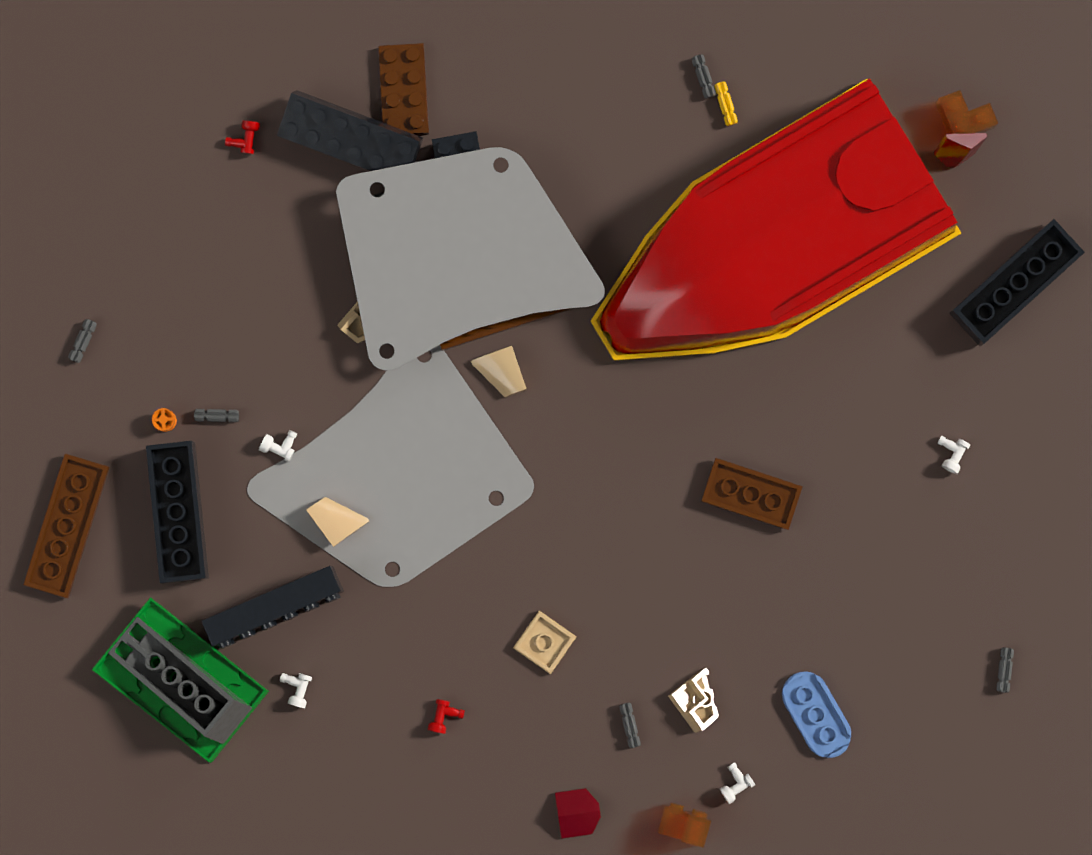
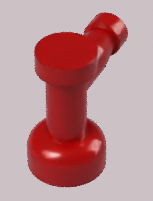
(246, 143)
(442, 710)

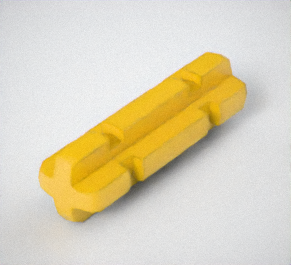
(725, 103)

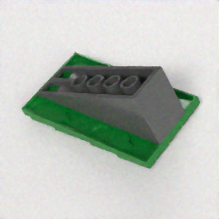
(180, 680)

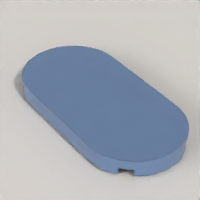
(816, 714)

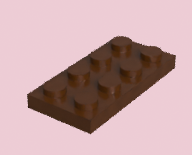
(404, 87)
(751, 494)

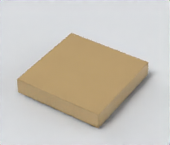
(544, 642)

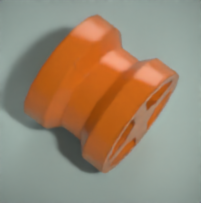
(159, 420)

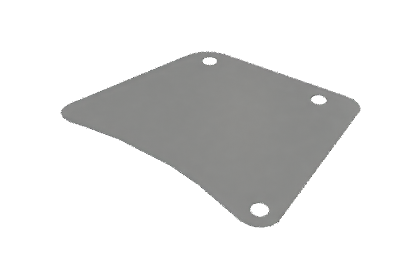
(456, 251)
(412, 462)

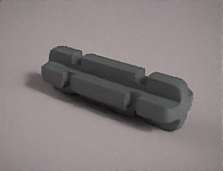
(703, 76)
(82, 340)
(216, 415)
(1005, 670)
(630, 725)

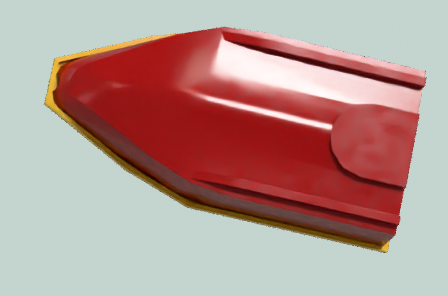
(779, 236)

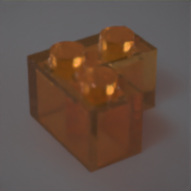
(960, 120)
(684, 825)

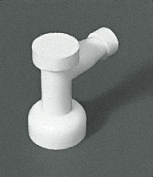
(958, 449)
(284, 450)
(301, 683)
(742, 783)

